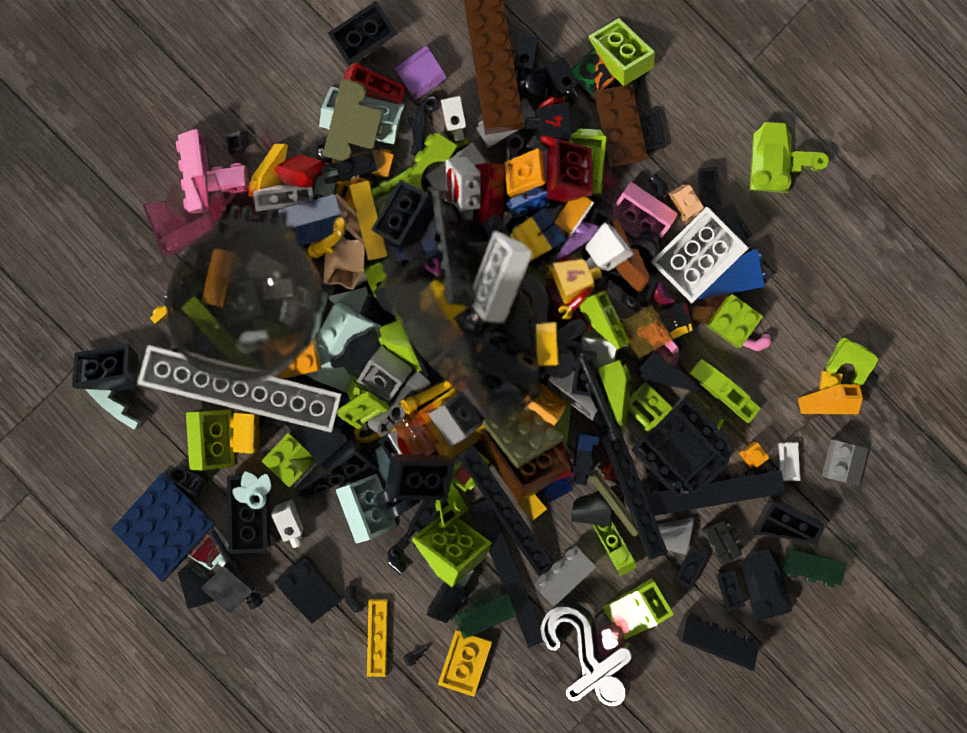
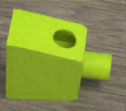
(374, 273)

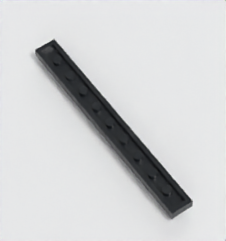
(630, 483)

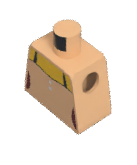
(686, 203)

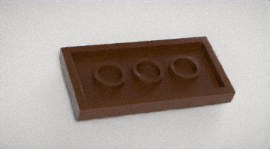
(621, 125)

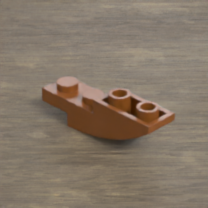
(633, 267)

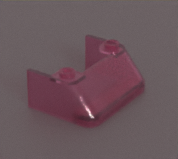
(174, 233)

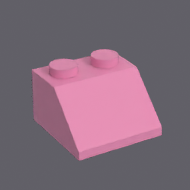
(232, 179)

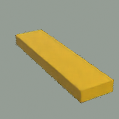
(367, 217)
(377, 638)

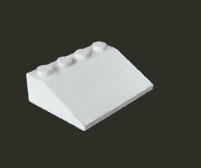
(699, 255)

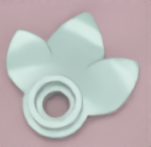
(253, 486)

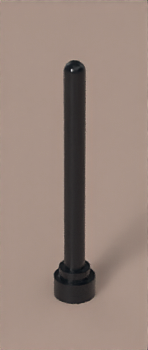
(613, 430)
(253, 600)

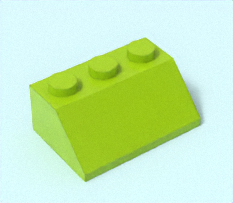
(209, 439)

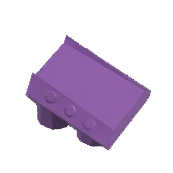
(420, 73)
(578, 240)

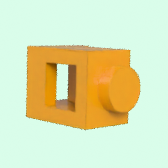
(753, 455)

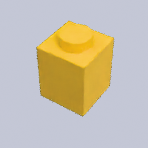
(532, 506)

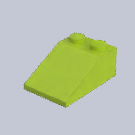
(623, 51)
(616, 382)

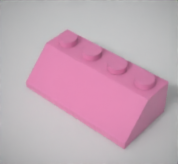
(192, 163)

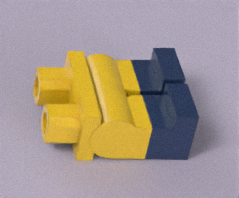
(529, 233)

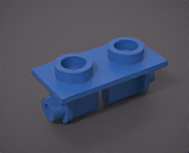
(536, 199)

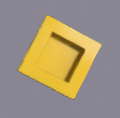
(160, 314)
(829, 380)

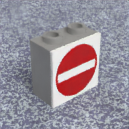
(463, 183)

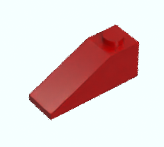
(376, 84)

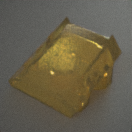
(646, 331)

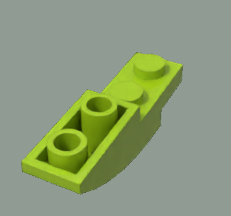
(725, 390)

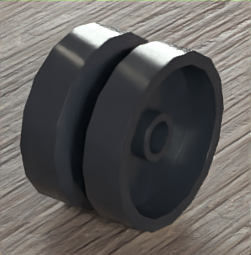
(397, 507)

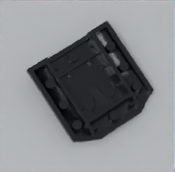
(684, 450)

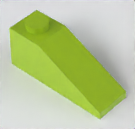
(601, 316)

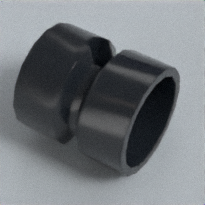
(648, 245)

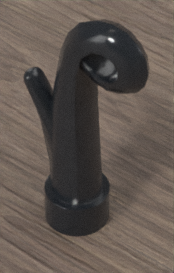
(419, 127)

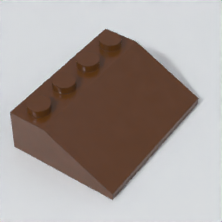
(529, 477)

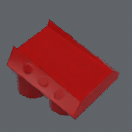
(299, 171)

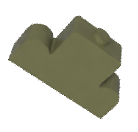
(352, 122)

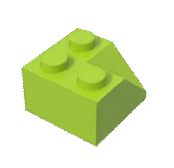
(289, 459)

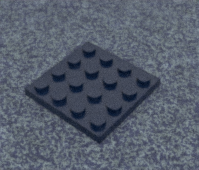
(163, 527)

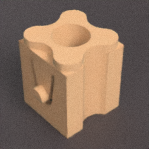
(345, 264)

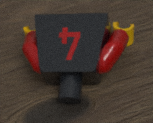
(551, 121)

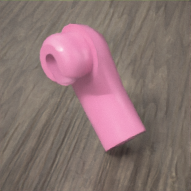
(760, 344)

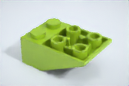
(639, 609)

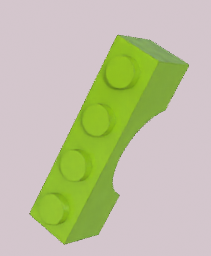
(436, 149)

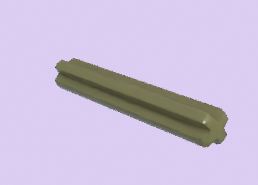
(614, 501)

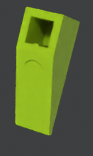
(616, 548)

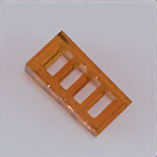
(701, 315)

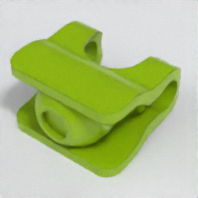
(855, 354)

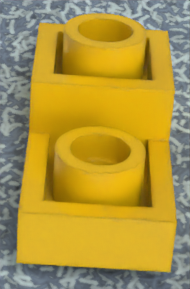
(547, 344)

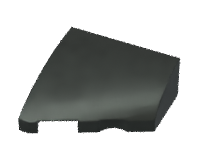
(592, 510)

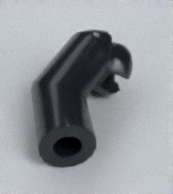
(662, 187)

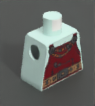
(207, 553)

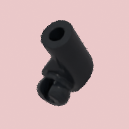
(393, 560)
(351, 601)

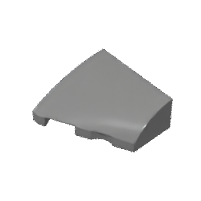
(677, 534)

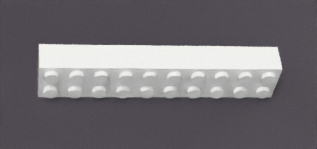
(265, 397)

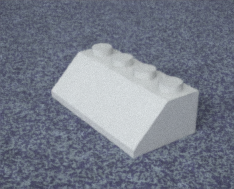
(499, 277)

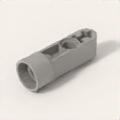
(413, 385)

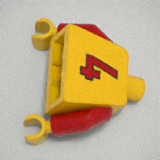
(573, 281)

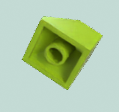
(398, 344)

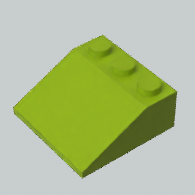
(451, 549)

